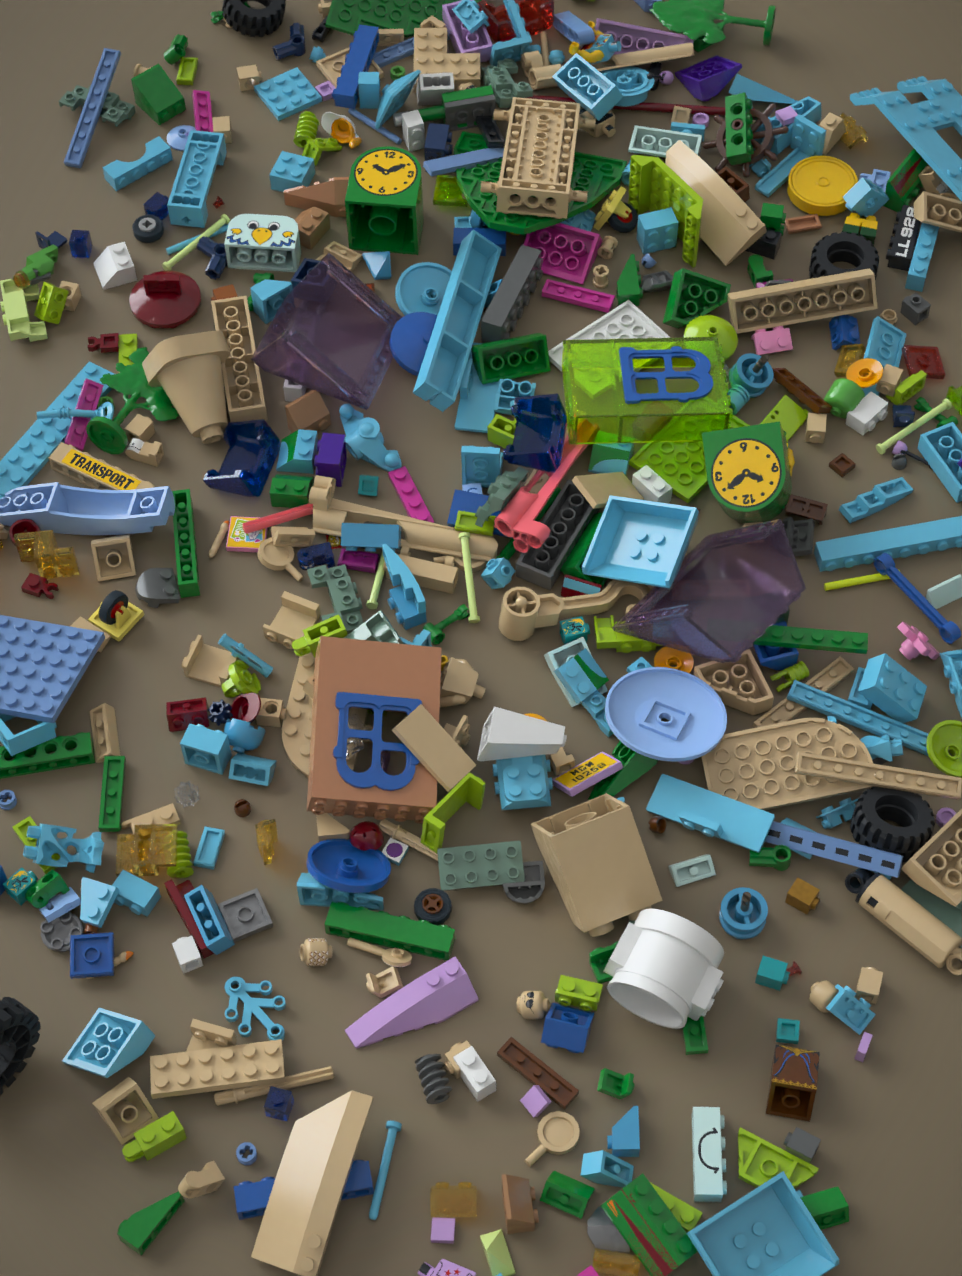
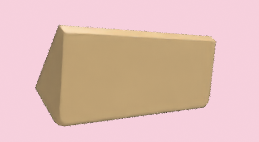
(104, 732)

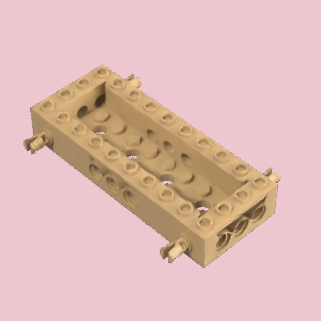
(538, 158)

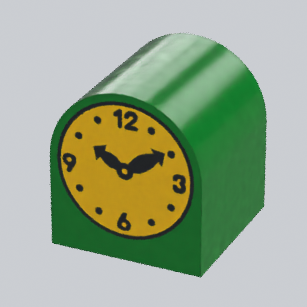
(385, 202)
(749, 471)

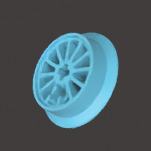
(631, 83)

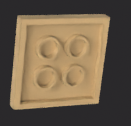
(332, 65)

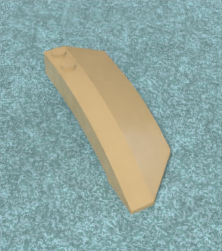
(726, 220)
(311, 1185)

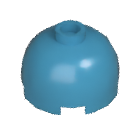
(243, 735)

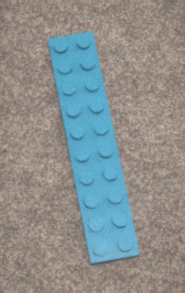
(45, 435)

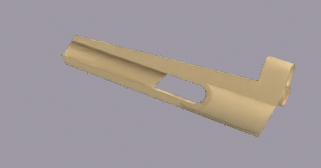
(541, 76)
(419, 534)

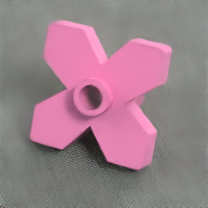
(916, 643)

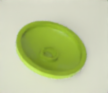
(723, 330)
(946, 738)

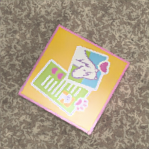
(241, 542)

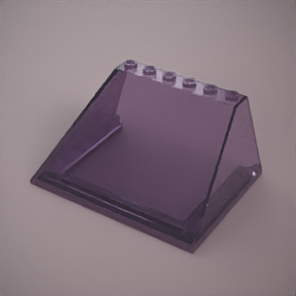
(330, 335)
(722, 594)

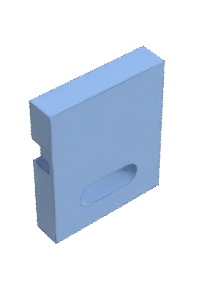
(60, 905)

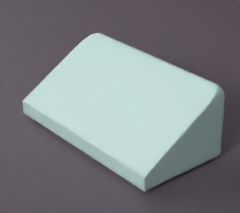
(945, 592)
(692, 870)

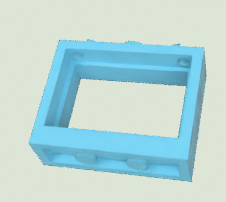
(26, 738)

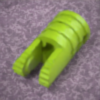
(796, 672)

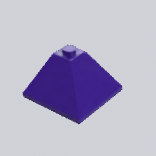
(708, 76)

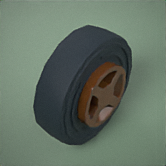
(434, 899)

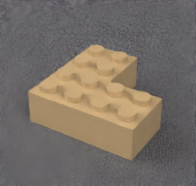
(433, 57)

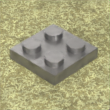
(245, 915)

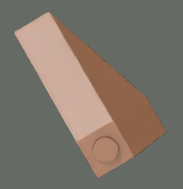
(325, 196)

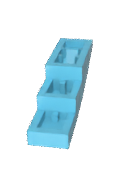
(876, 500)
(401, 575)

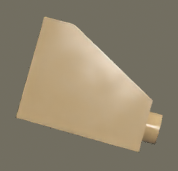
(597, 863)

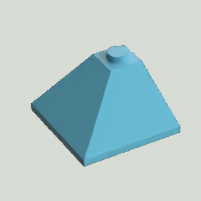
(395, 96)
(109, 1043)

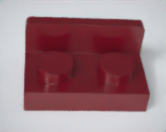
(187, 712)

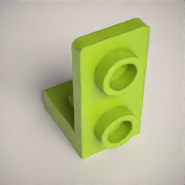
(316, 146)

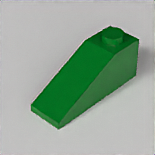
(147, 1223)

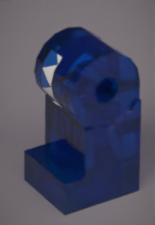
(315, 556)

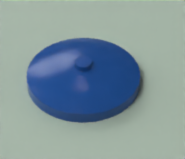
(410, 340)
(347, 868)

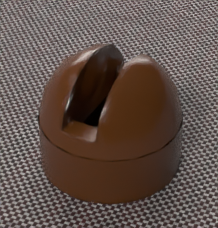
(244, 809)
(657, 824)

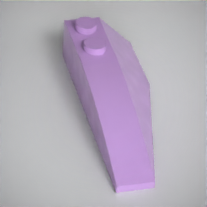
(639, 38)
(420, 1003)

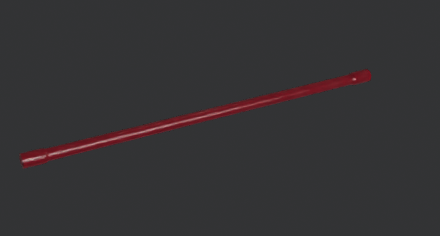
(646, 106)

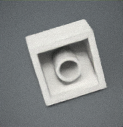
(115, 266)

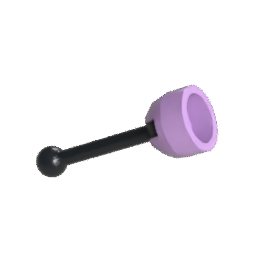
(665, 77)
(901, 447)

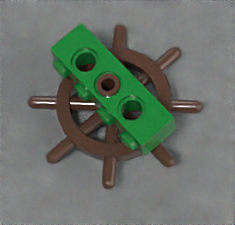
(740, 135)

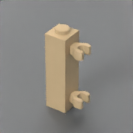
(430, 574)

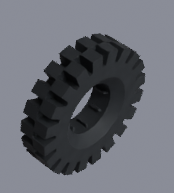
(17, 1035)

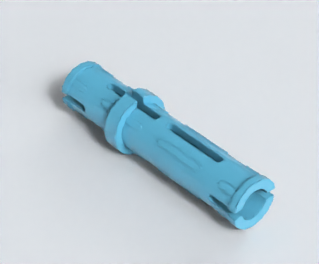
(228, 642)

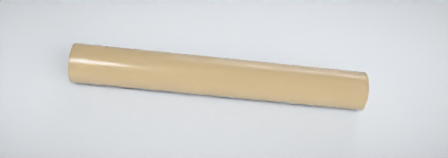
(544, 45)

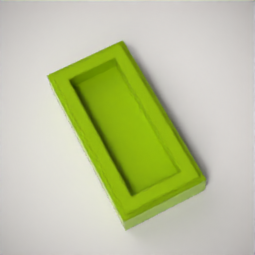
(187, 71)
(466, 523)

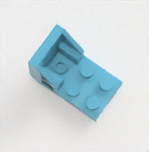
(481, 465)

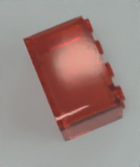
(536, 14)

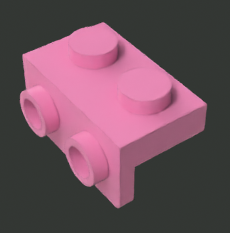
(772, 341)

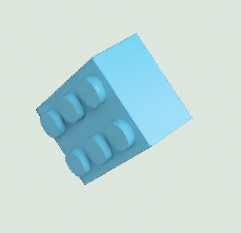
(892, 688)

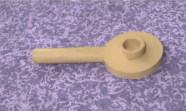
(392, 956)

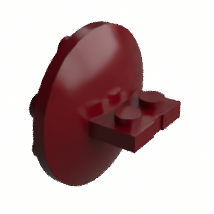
(165, 299)

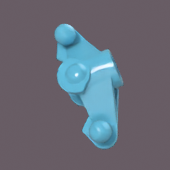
(366, 441)

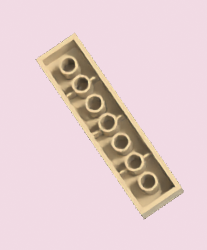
(802, 301)
(240, 373)

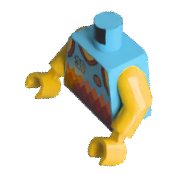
(598, 51)

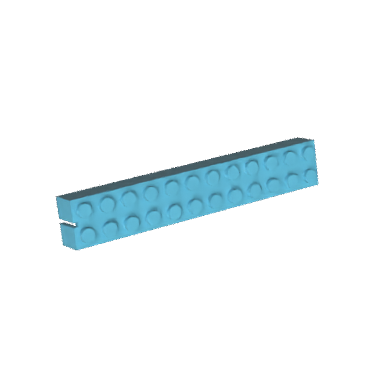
(457, 321)

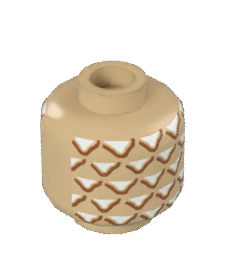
(315, 952)

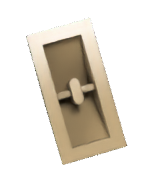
(330, 828)

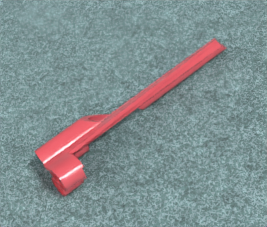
(519, 514)

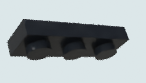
(490, 132)

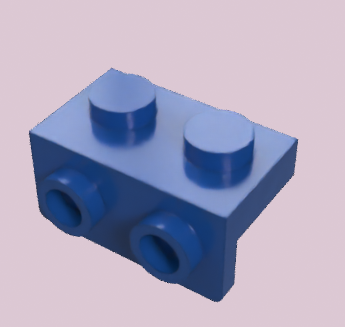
(844, 331)

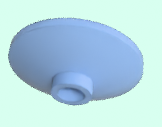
(178, 137)

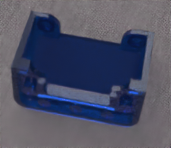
(538, 432)
(248, 459)

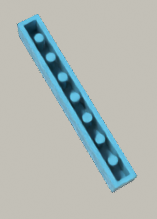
(896, 542)

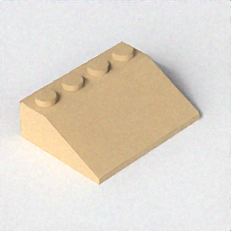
(939, 863)

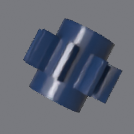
(220, 712)

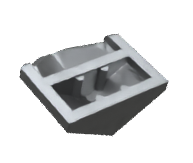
(657, 281)
(605, 1234)

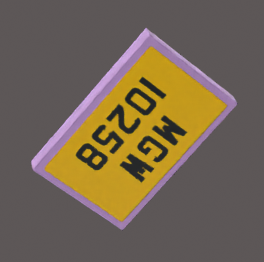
(587, 773)

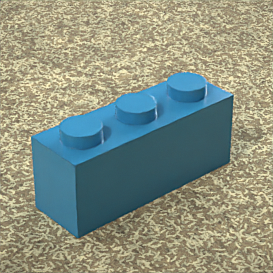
(370, 536)
(209, 920)

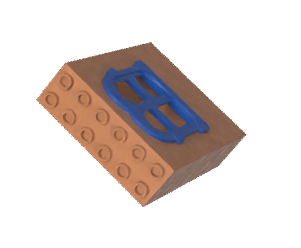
(376, 679)

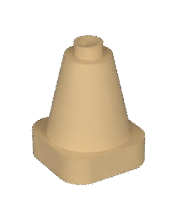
(193, 380)

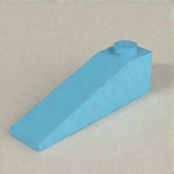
(757, 91)
(316, 894)

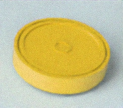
(819, 185)

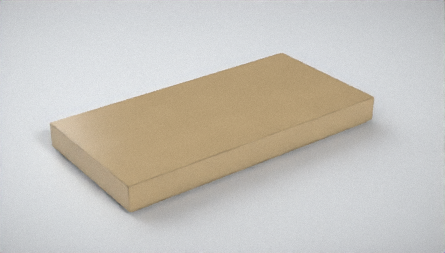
(598, 487)
(434, 747)

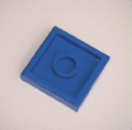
(91, 955)

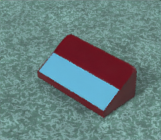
(575, 587)

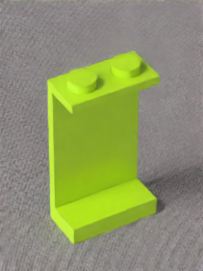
(468, 790)

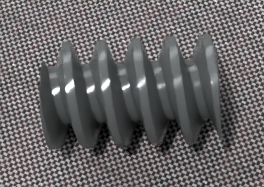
(432, 1078)

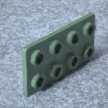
(480, 865)
(945, 912)

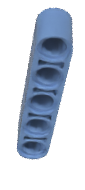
(573, 28)

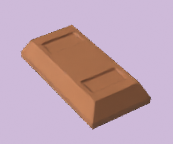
(803, 224)

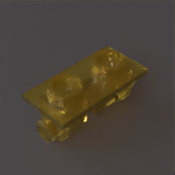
(615, 1263)

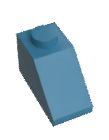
(625, 1135)

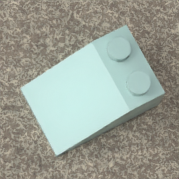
(560, 656)

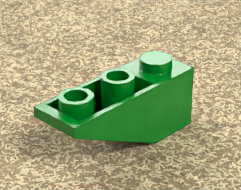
(629, 283)

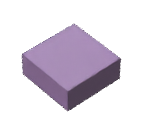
(325, 90)
(786, 115)
(863, 1047)
(535, 1101)
(443, 1230)

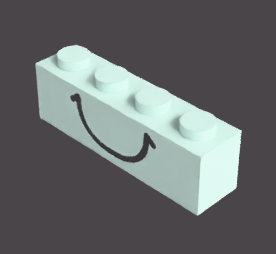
(708, 1155)

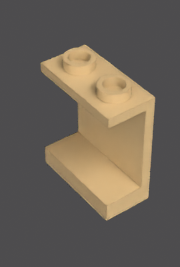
(291, 619)
(207, 663)

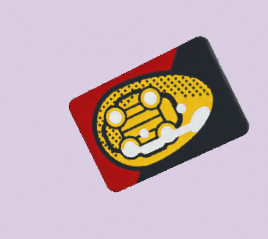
(335, 541)

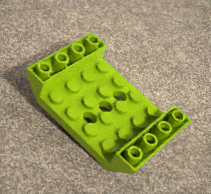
(658, 187)

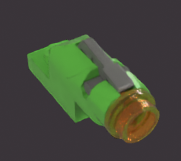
(38, 267)

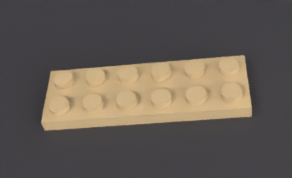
(217, 1069)

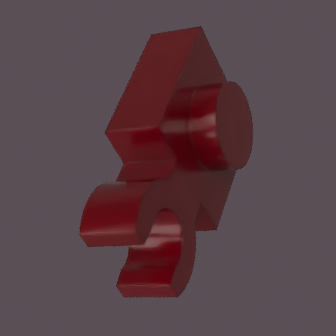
(105, 343)
(36, 585)

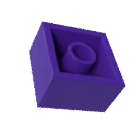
(331, 457)

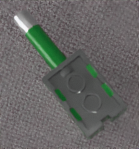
(458, 108)

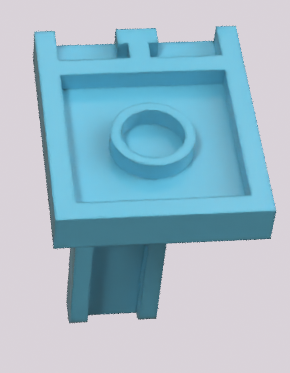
(515, 47)
(806, 141)

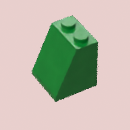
(157, 95)

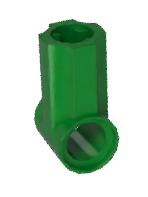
(176, 49)
(768, 857)

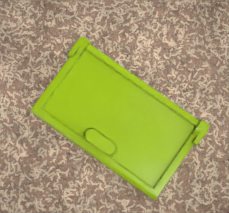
(789, 414)

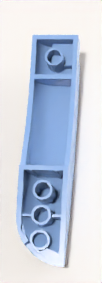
(88, 510)

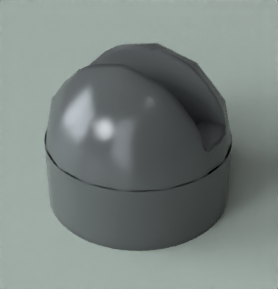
(899, 461)

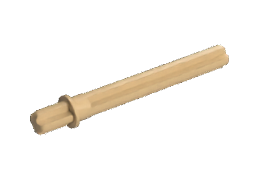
(406, 837)
(291, 1081)

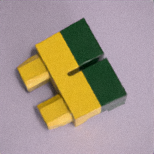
(866, 227)

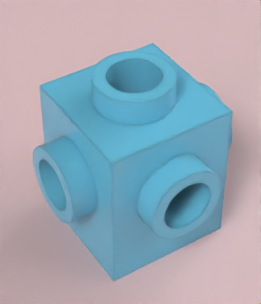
(498, 573)

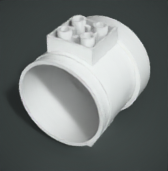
(665, 969)

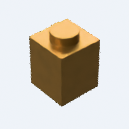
(803, 896)

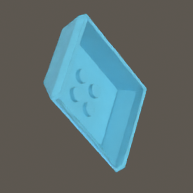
(640, 541)
(764, 1236)

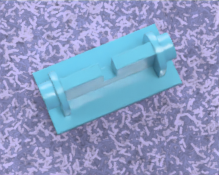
(761, 167)
(831, 815)

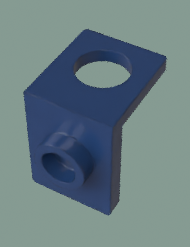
(54, 238)
(902, 415)

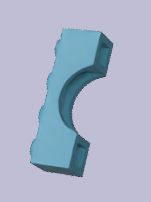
(121, 173)
(921, 257)

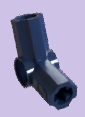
(294, 46)
(216, 253)

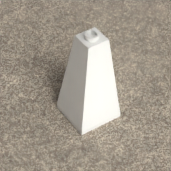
(518, 735)

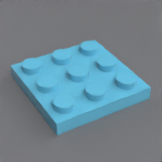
(287, 94)

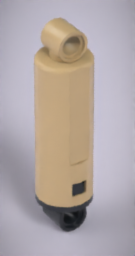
(907, 919)

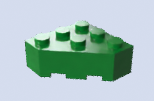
(693, 297)

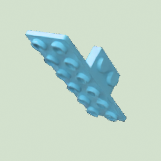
(476, 401)
(710, 813)

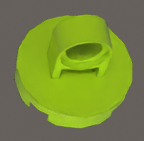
(240, 680)

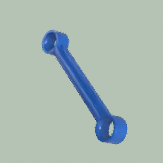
(948, 630)

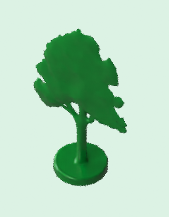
(697, 16)
(130, 381)

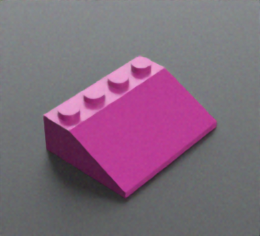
(565, 251)

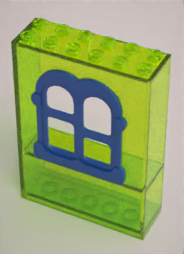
(604, 398)

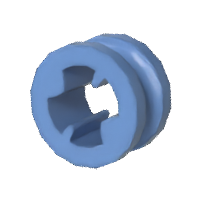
(9, 804)
(242, 1149)

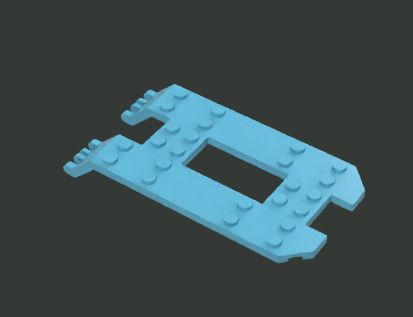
(921, 121)

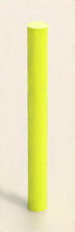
(855, 581)

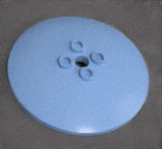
(654, 693)

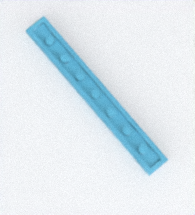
(857, 716)

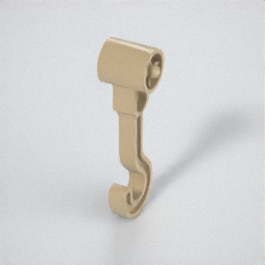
(525, 610)

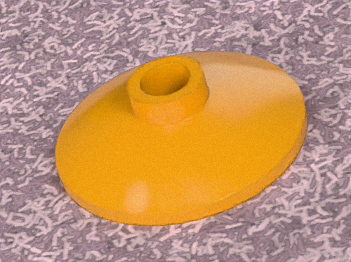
(865, 372)
(668, 656)

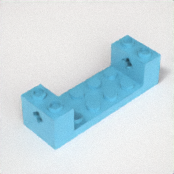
(194, 177)

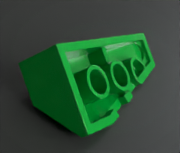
(633, 767)

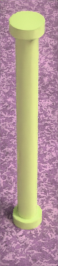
(168, 265)
(946, 404)
(464, 537)
(372, 602)

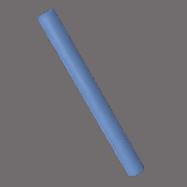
(371, 123)

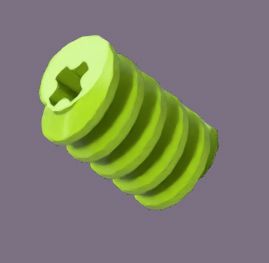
(306, 129)
(183, 864)

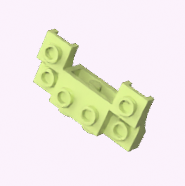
(17, 314)

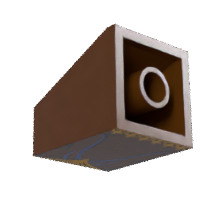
(793, 1083)

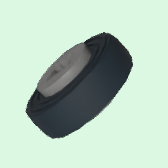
(148, 228)

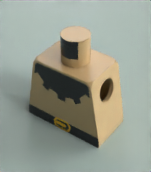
(603, 126)

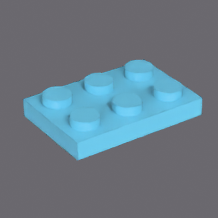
(885, 343)

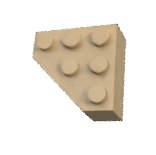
(738, 683)

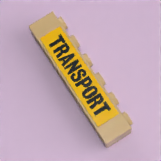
(93, 471)

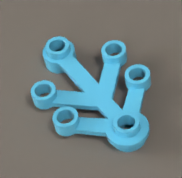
(253, 1005)

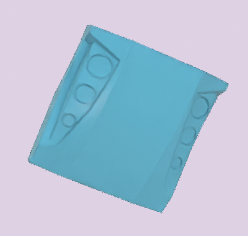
(508, 391)

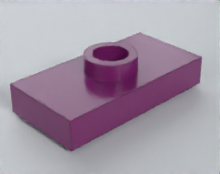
(359, 560)

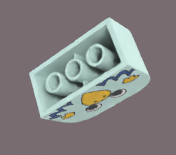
(263, 243)

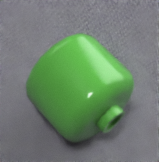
(844, 397)

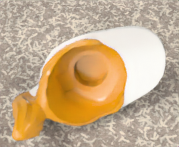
(341, 129)

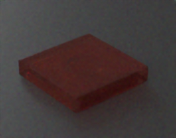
(925, 359)

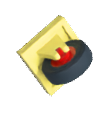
(618, 214)
(116, 615)

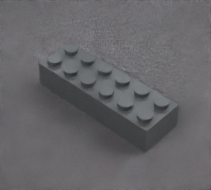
(512, 295)
(566, 522)

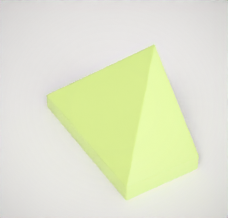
(497, 1253)

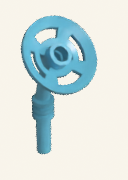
(78, 413)

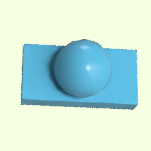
(688, 128)

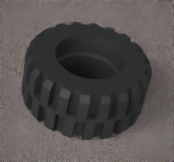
(254, 21)
(842, 248)
(897, 806)

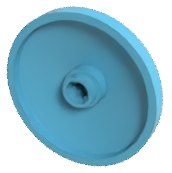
(422, 288)

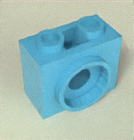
(865, 198)

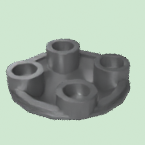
(57, 932)

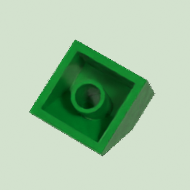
(290, 490)

